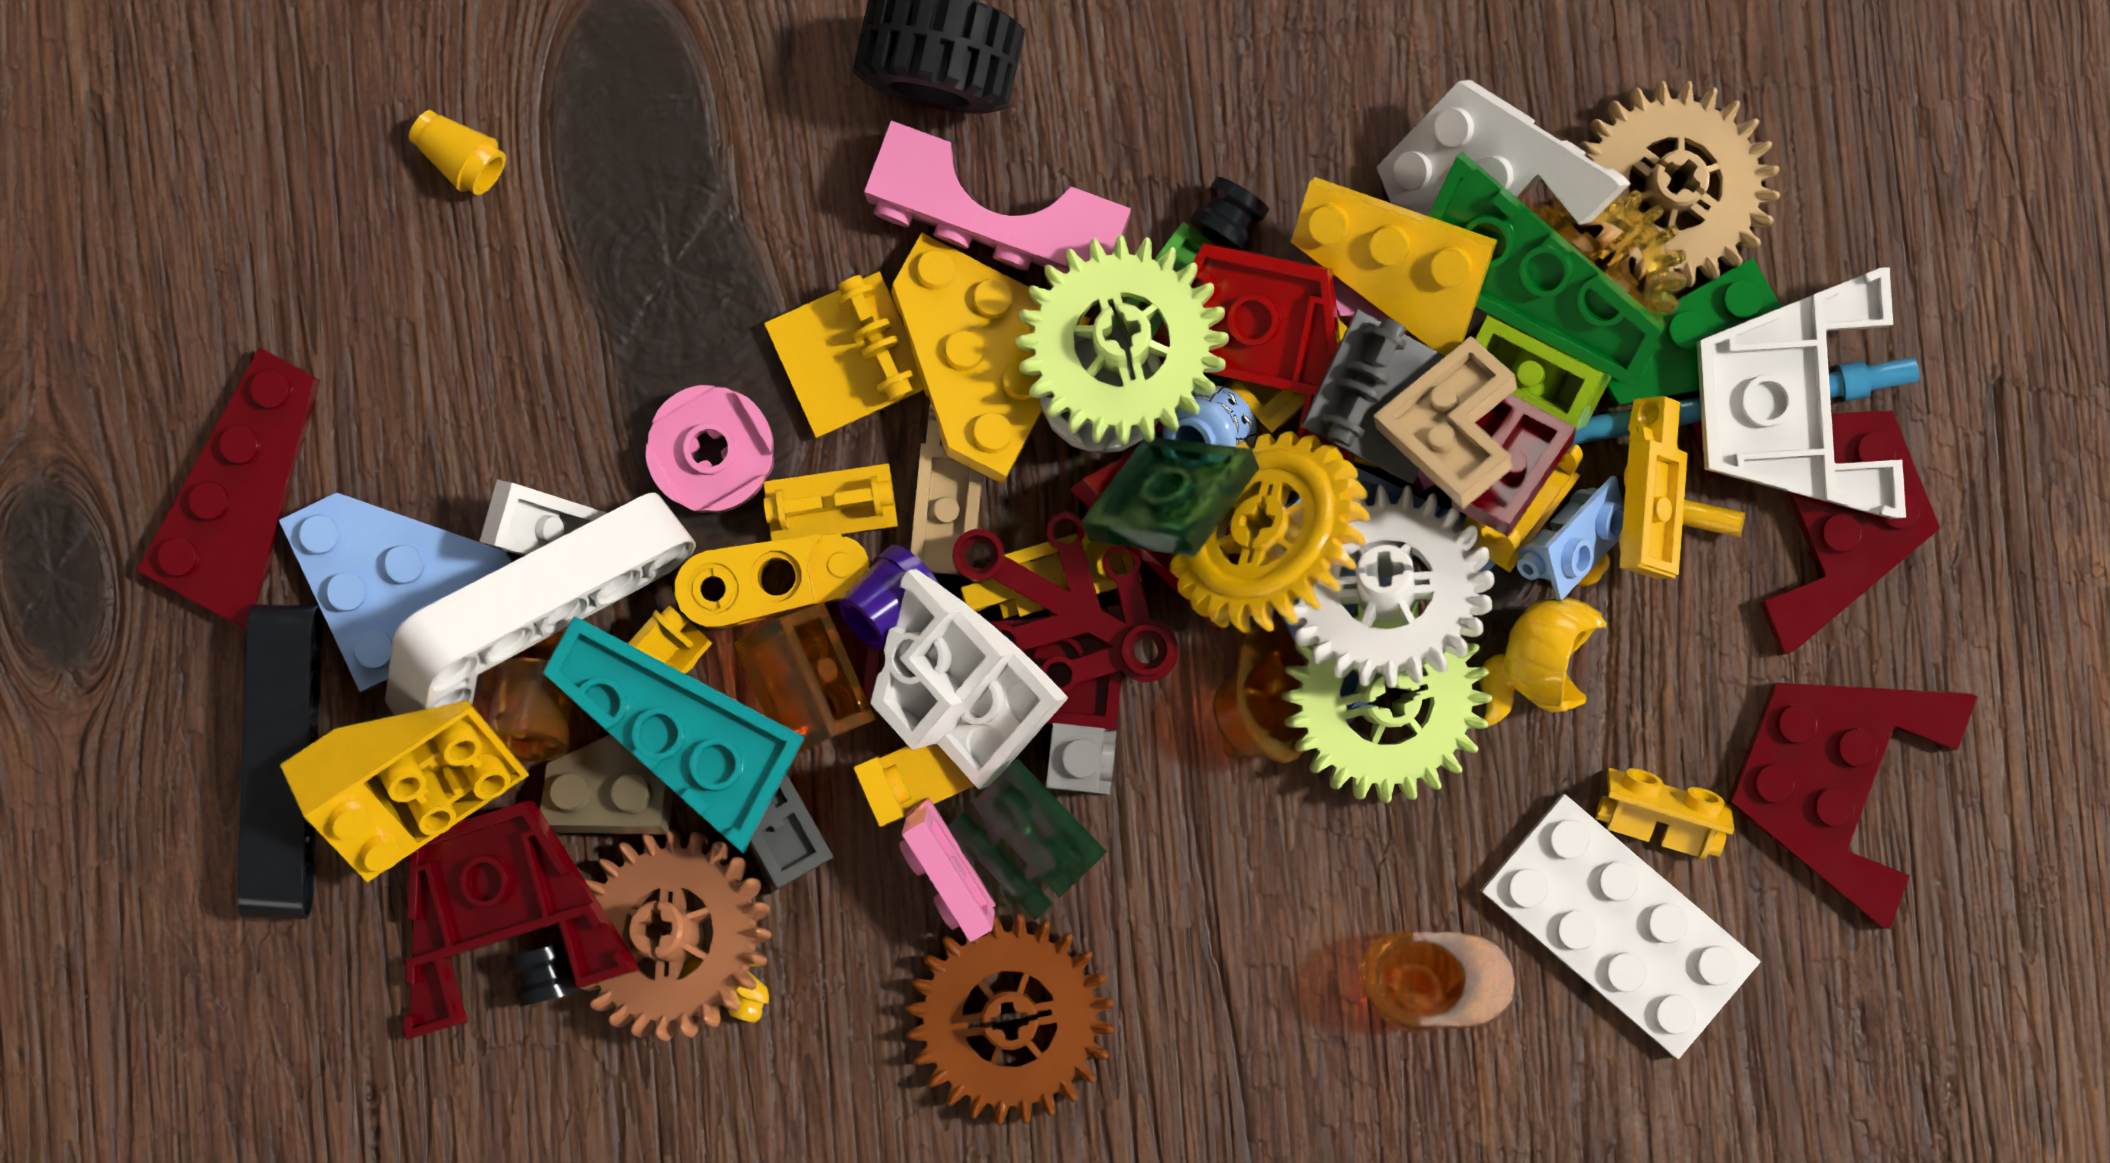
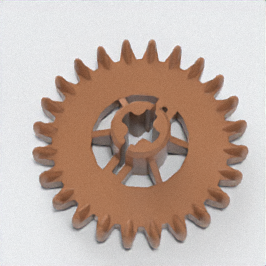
(732, 951)

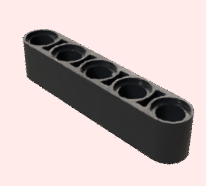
(278, 723)

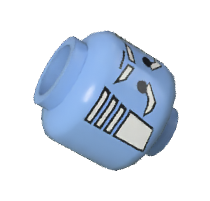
(1221, 421)

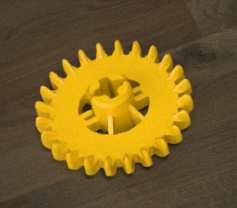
(1279, 546)

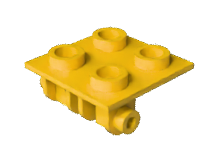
(846, 353)

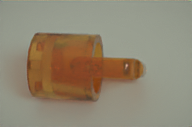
(528, 707)

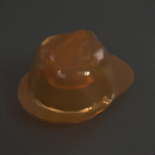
(1250, 700)
(1436, 980)

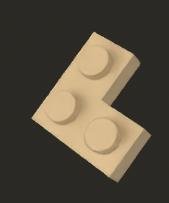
(1437, 419)

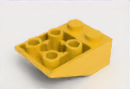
(399, 781)

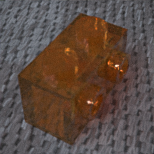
(805, 677)

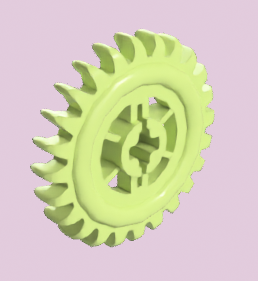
(1104, 282)
(1401, 763)

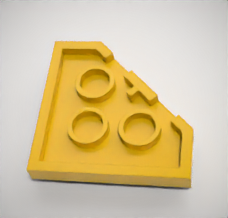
(966, 354)

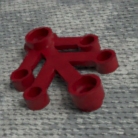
(1078, 609)

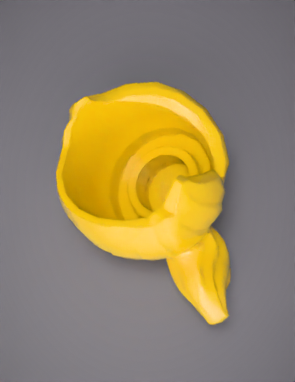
(1539, 658)

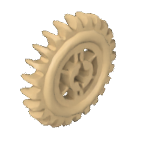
(1721, 140)

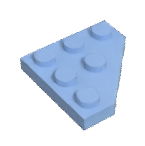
(377, 571)

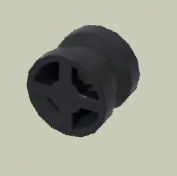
(1229, 214)
(543, 974)

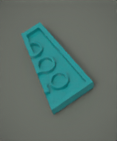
(689, 735)

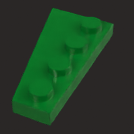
(1544, 281)

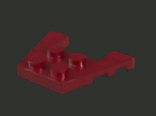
(1847, 544)
(1817, 765)
(489, 885)

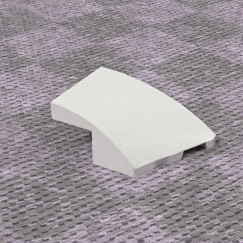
(960, 683)

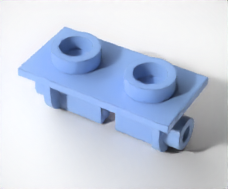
(1577, 539)

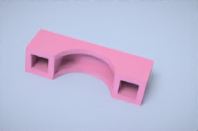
(919, 183)

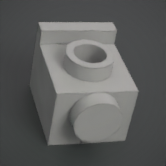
(1081, 758)

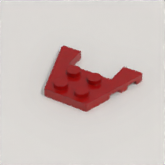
(1276, 320)

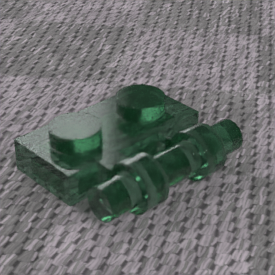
(1036, 829)

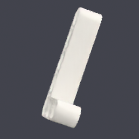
(529, 600)

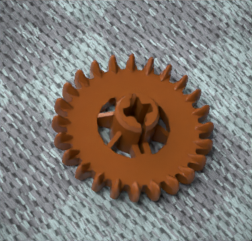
(947, 1027)

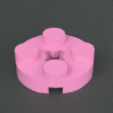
(674, 440)

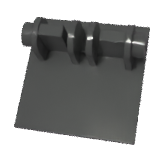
(1364, 376)

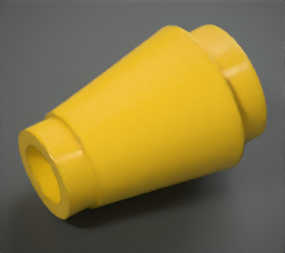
(460, 153)

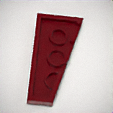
(230, 507)

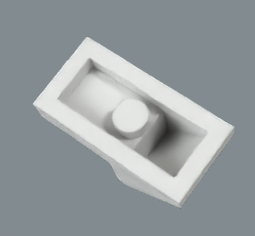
(529, 519)

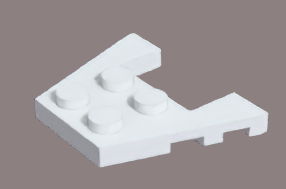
(1504, 146)
(1772, 406)

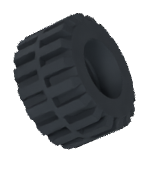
(940, 53)

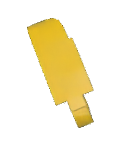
(823, 573)

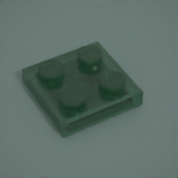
(1170, 495)

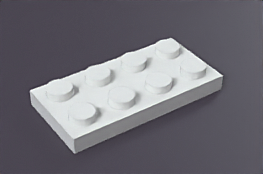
(1620, 926)

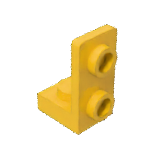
(908, 778)

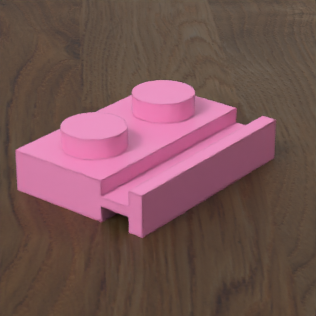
(934, 851)

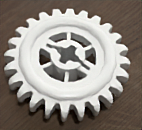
(1451, 583)

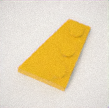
(1397, 260)

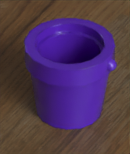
(876, 598)

